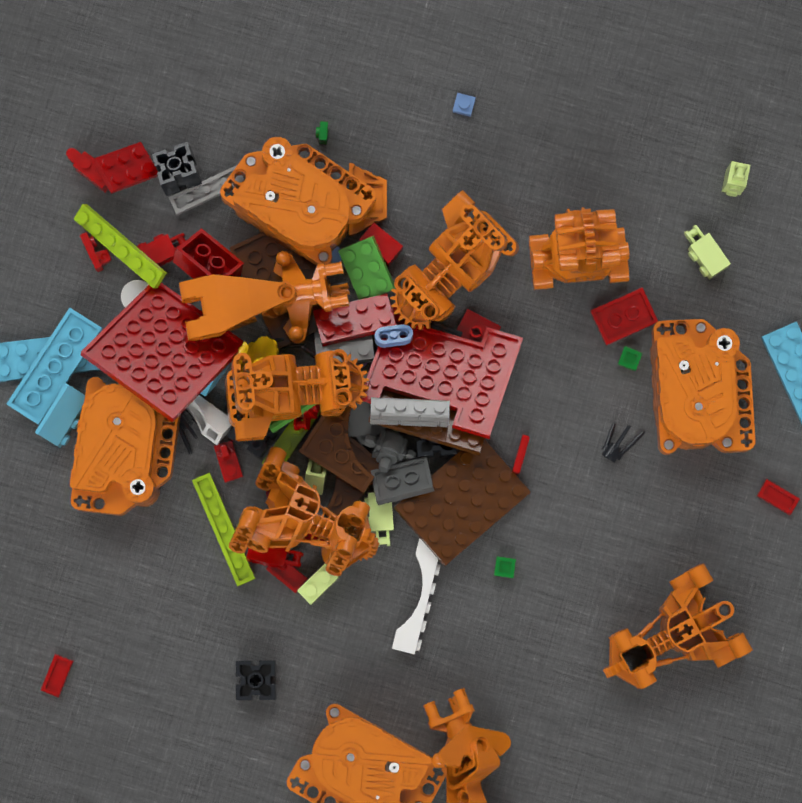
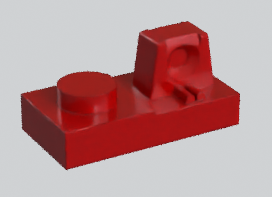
(98, 258)
(228, 461)

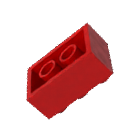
(205, 256)

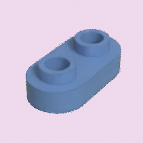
(393, 335)

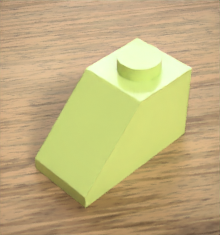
(316, 476)

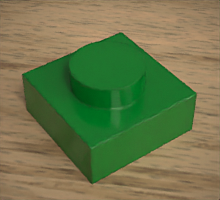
(322, 132)
(629, 358)
(504, 567)

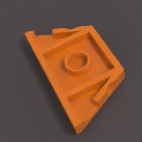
(379, 210)

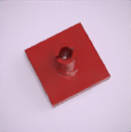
(474, 326)

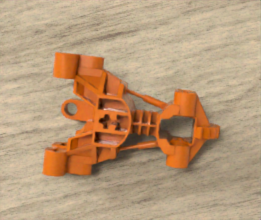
(580, 249)
(461, 259)
(279, 388)
(294, 515)
(683, 629)

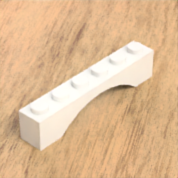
(211, 420)
(408, 634)

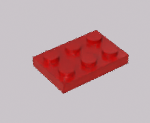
(125, 167)
(624, 316)

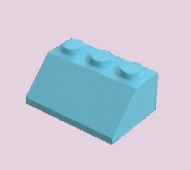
(62, 416)

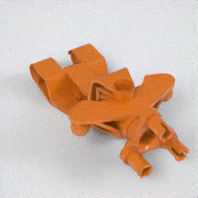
(233, 300)
(465, 750)

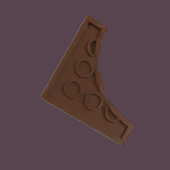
(331, 449)
(344, 493)

